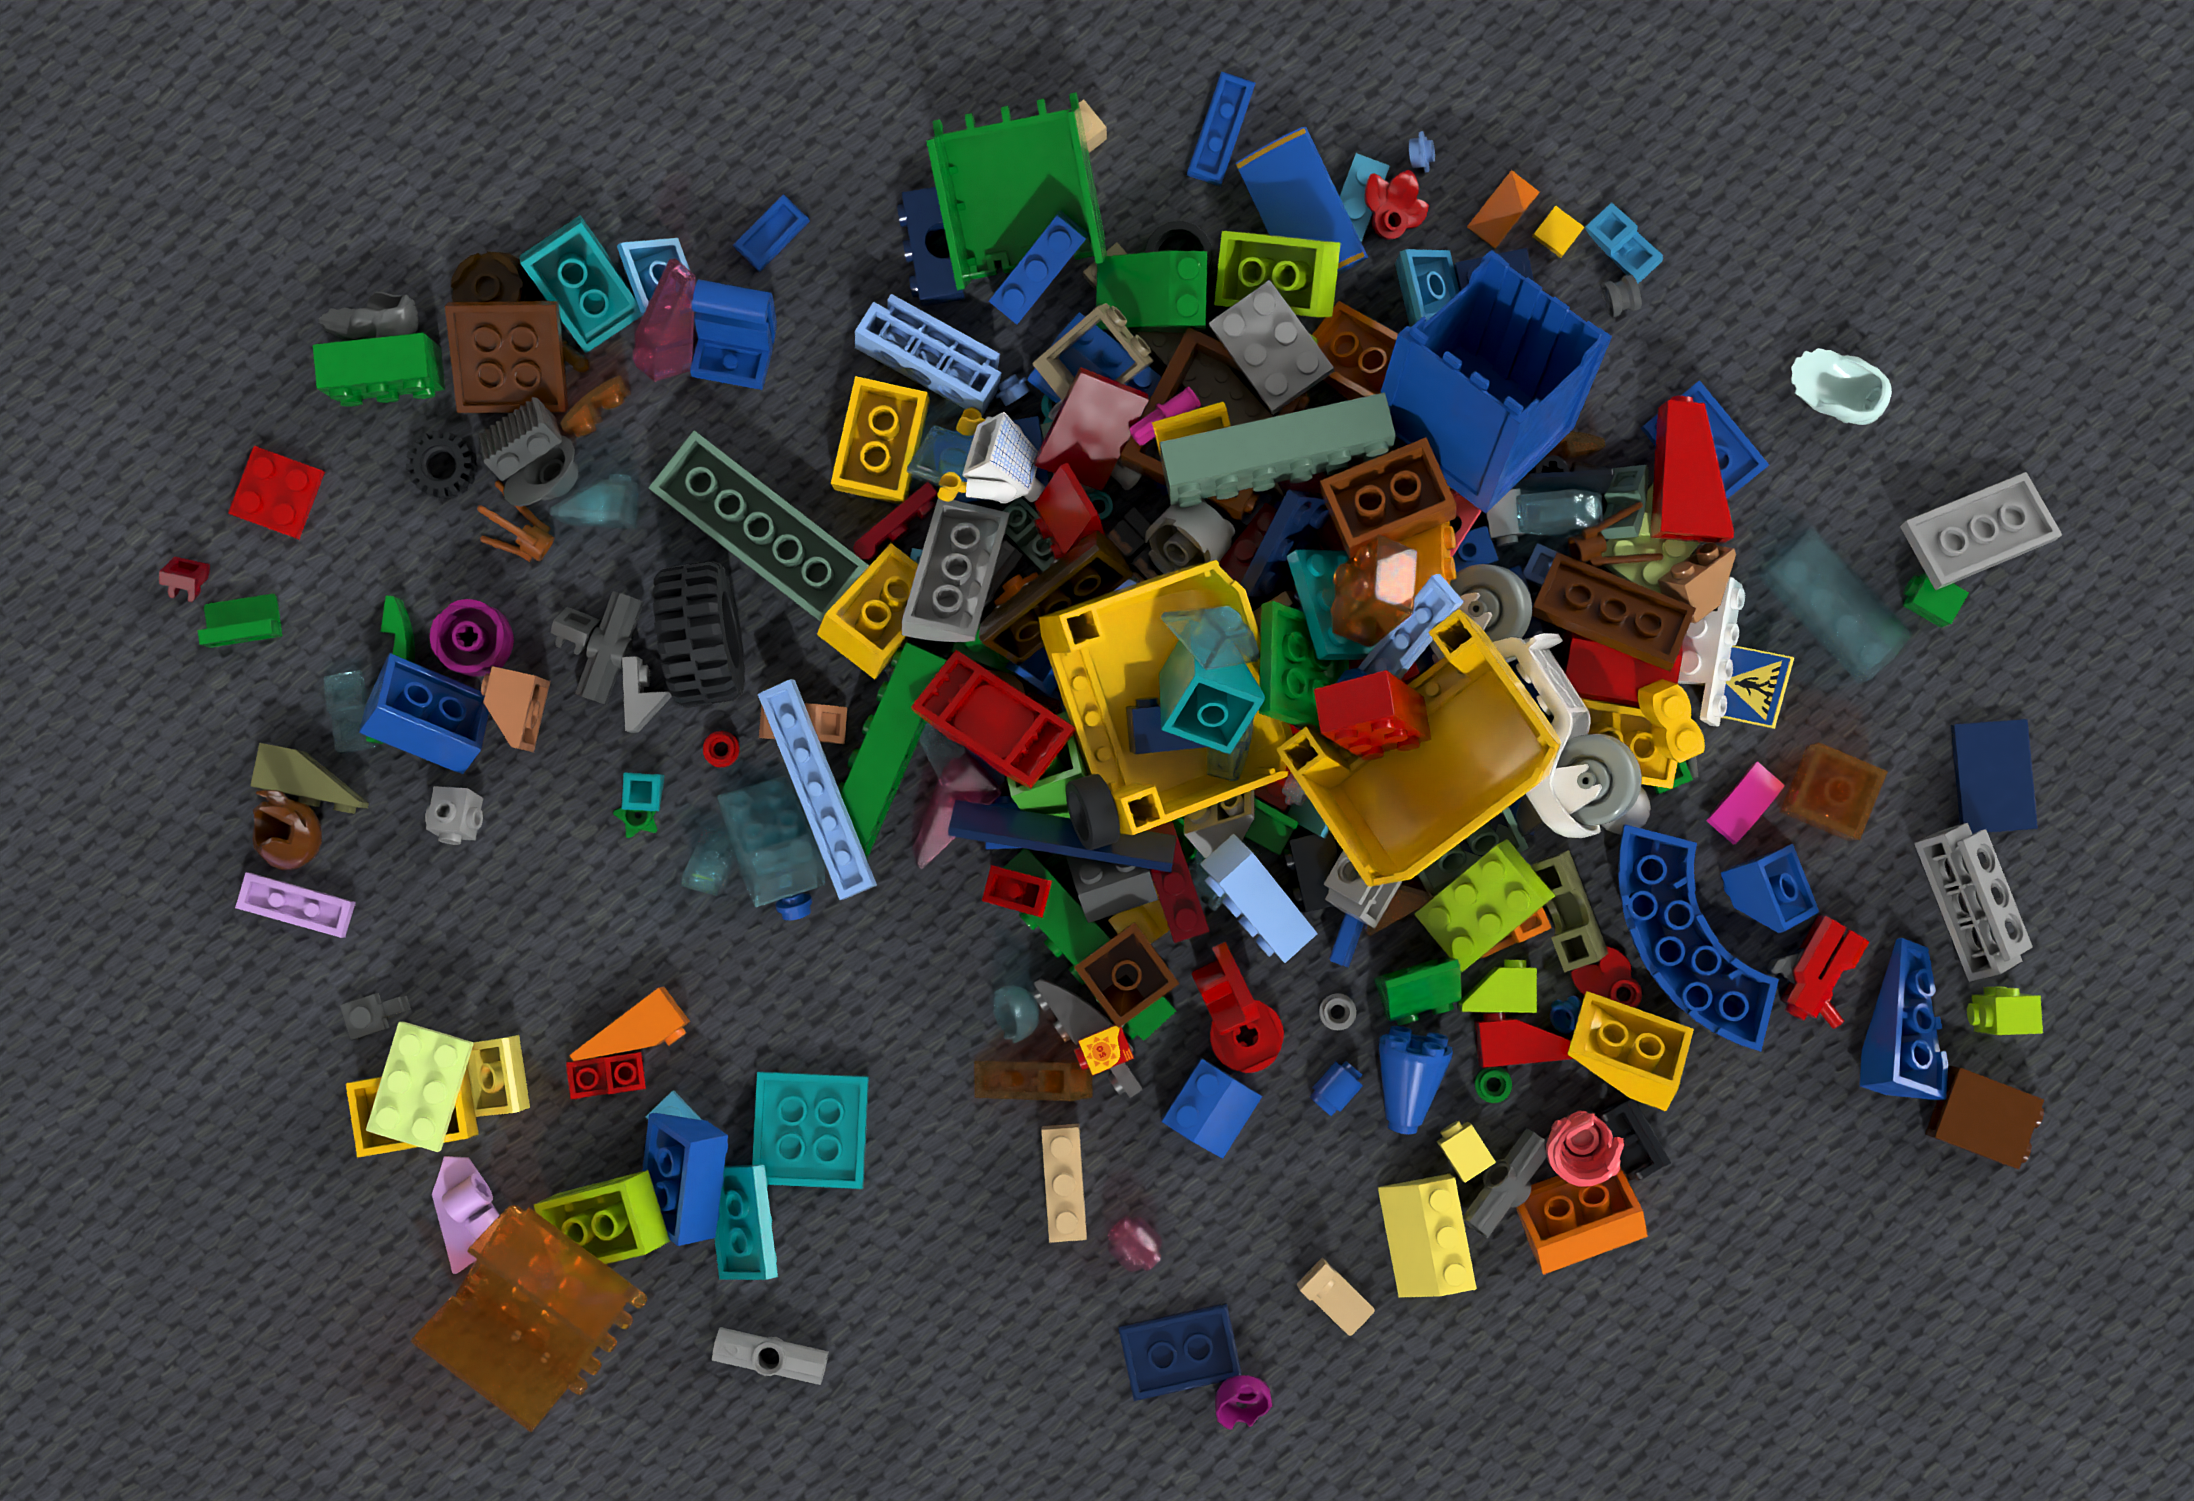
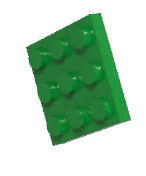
(1291, 667)

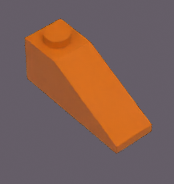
(643, 1026)

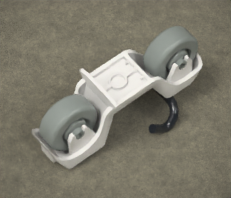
(1593, 774)

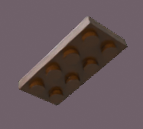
(1613, 611)

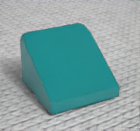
(642, 791)

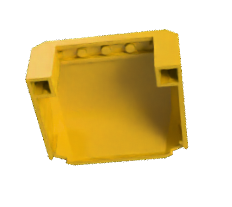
(1110, 656)
(1422, 802)

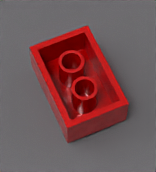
(1373, 715)

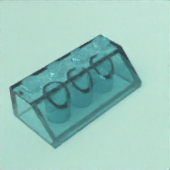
(1836, 606)

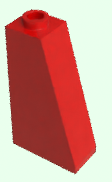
(1688, 482)

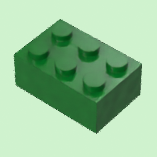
(379, 368)

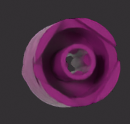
(464, 619)

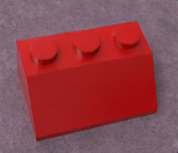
(1607, 673)

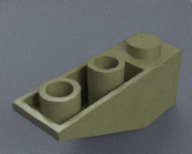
(303, 776)

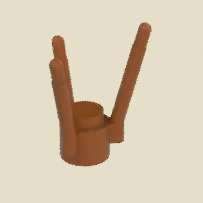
(533, 540)

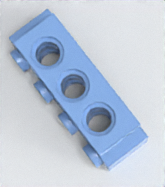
(930, 353)

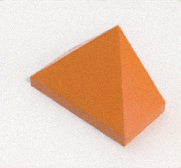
(1503, 209)

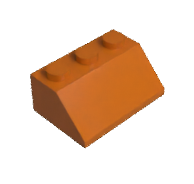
(1580, 1222)

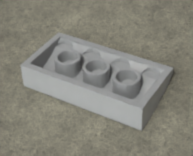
(954, 572)

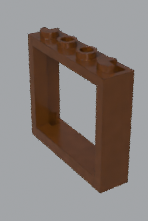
(1134, 455)

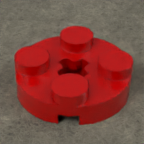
(1259, 1054)

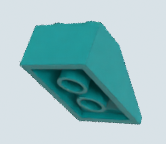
(582, 278)

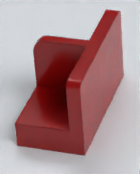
(1225, 992)

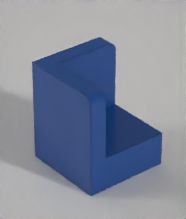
(1036, 672)

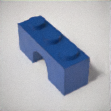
(1038, 267)

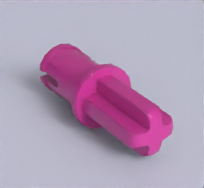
(1183, 402)

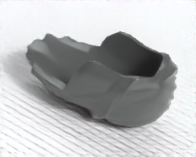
(383, 317)

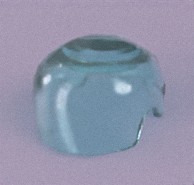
(1023, 1012)

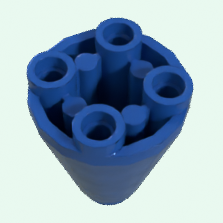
(1411, 1075)

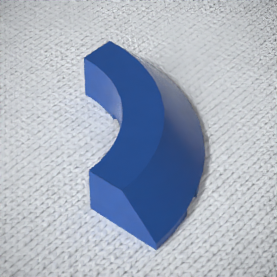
(1679, 944)

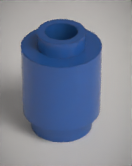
(1336, 1087)

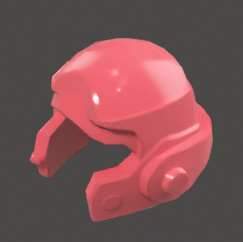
(1583, 1149)

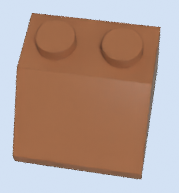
(516, 704)

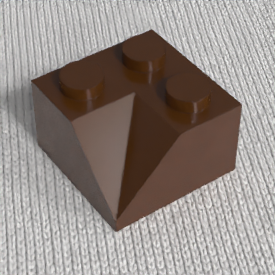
(1126, 975)

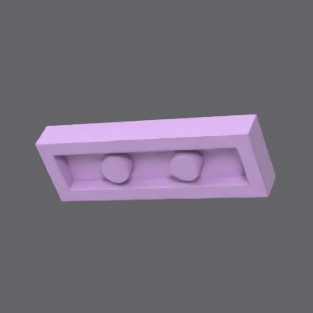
(295, 905)

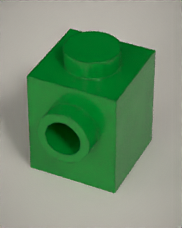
(1934, 605)

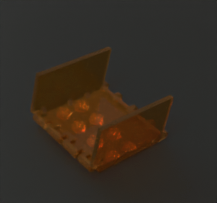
(528, 1316)

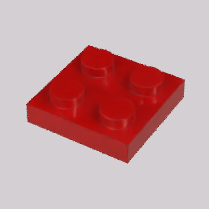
(276, 492)

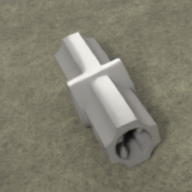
(745, 1351)

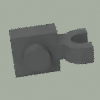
(370, 1014)

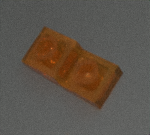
(585, 413)

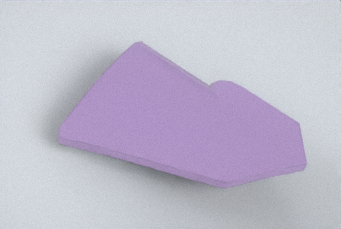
(462, 1208)

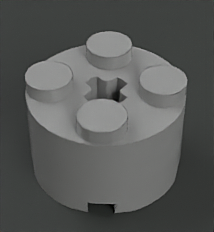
(1188, 537)

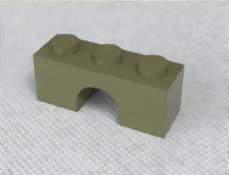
(1576, 929)

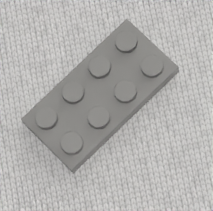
(1980, 530)

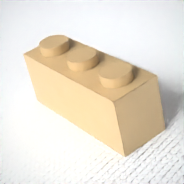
(1064, 1183)

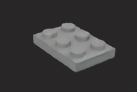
(1271, 347)

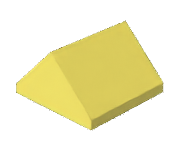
(498, 1077)

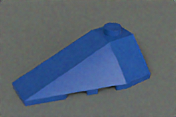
(1902, 1040)

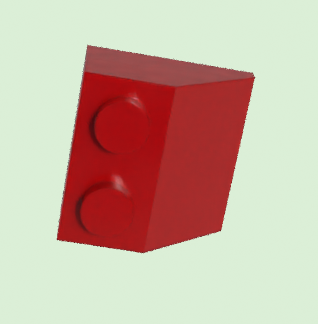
(1065, 512)

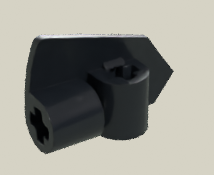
(1581, 477)

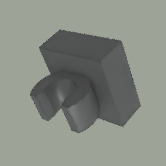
(575, 627)

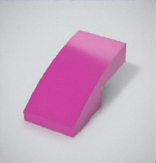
(1745, 803)

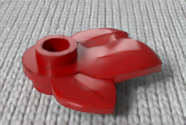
(1397, 199)
(1608, 977)

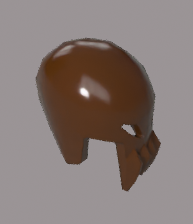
(285, 831)

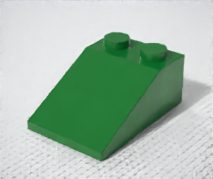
(1155, 290)
(1419, 989)

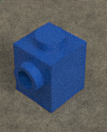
(1475, 549)

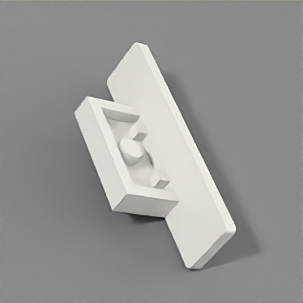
(1708, 652)

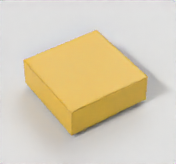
(1558, 231)

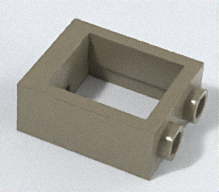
(1059, 376)

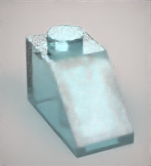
(1558, 512)

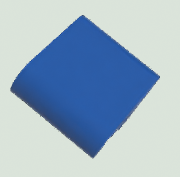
(734, 334)

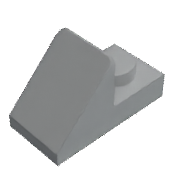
(639, 706)

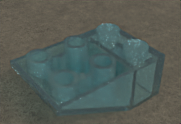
(772, 841)

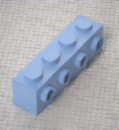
(1258, 898)

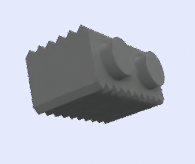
(519, 439)

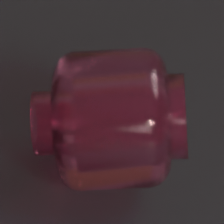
(1134, 1244)

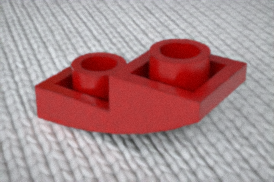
(605, 1075)

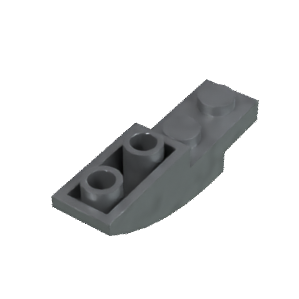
(1077, 1020)

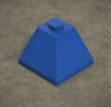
(1771, 889)

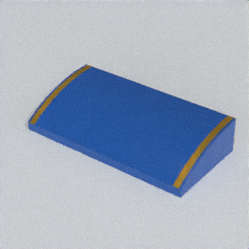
(1299, 196)

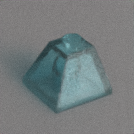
(602, 504)
(1214, 635)

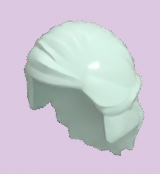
(1841, 386)

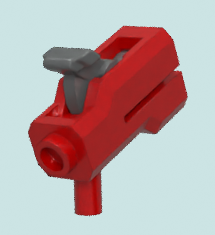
(1816, 969)

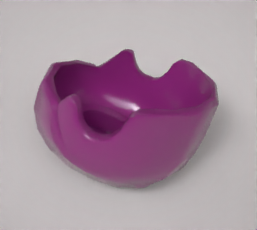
(1244, 1390)

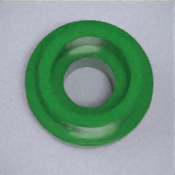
(1504, 1087)

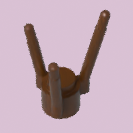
(1591, 543)

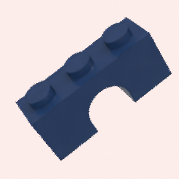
(934, 276)

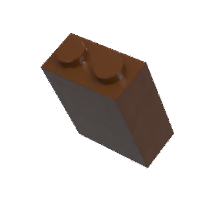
(1986, 1118)

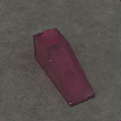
(667, 325)
(960, 780)

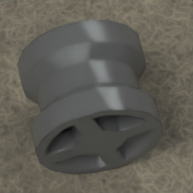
(1621, 295)

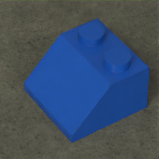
(1210, 1108)

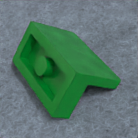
(241, 621)
(1270, 827)

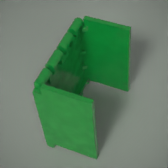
(1008, 183)

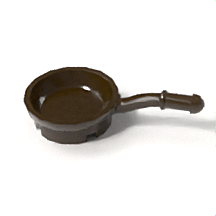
(502, 279)

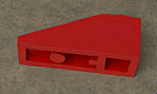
(1513, 1042)

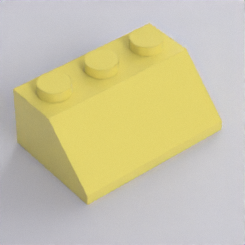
(1427, 1237)

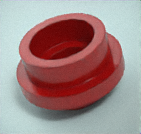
(710, 744)

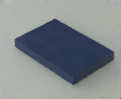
(1994, 775)
(1179, 1351)

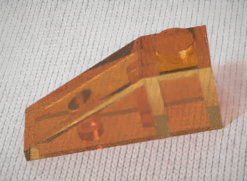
(1032, 1080)

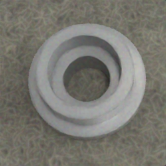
(1349, 1011)

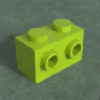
(2005, 1012)

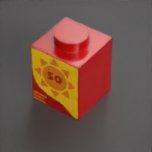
(1103, 1049)

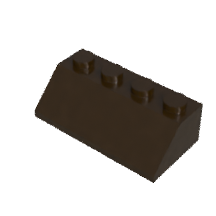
(1080, 575)

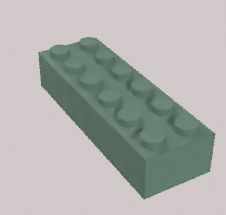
(1276, 450)
(757, 526)

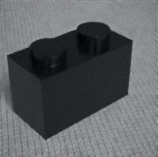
(1312, 862)

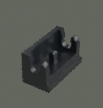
(1641, 1149)

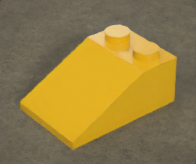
(869, 615)
(1634, 730)
(1631, 1049)

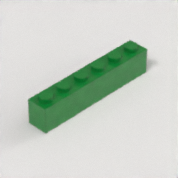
(888, 742)
(1076, 938)

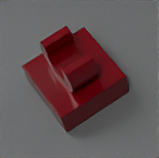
(185, 575)

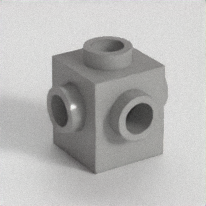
(454, 814)

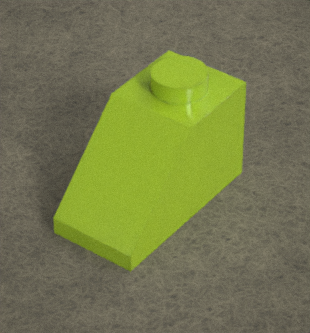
(1504, 990)

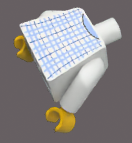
(998, 461)

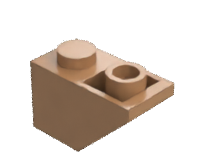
(1700, 579)

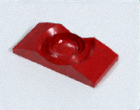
(993, 719)

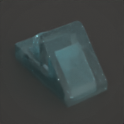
(709, 863)

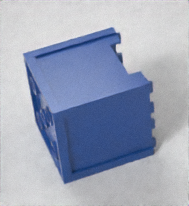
(1492, 380)

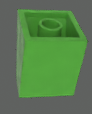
(1049, 792)

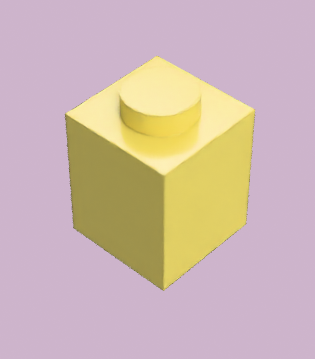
(1465, 1150)

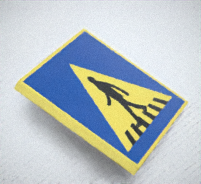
(1756, 686)

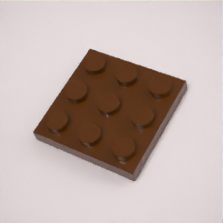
(506, 355)

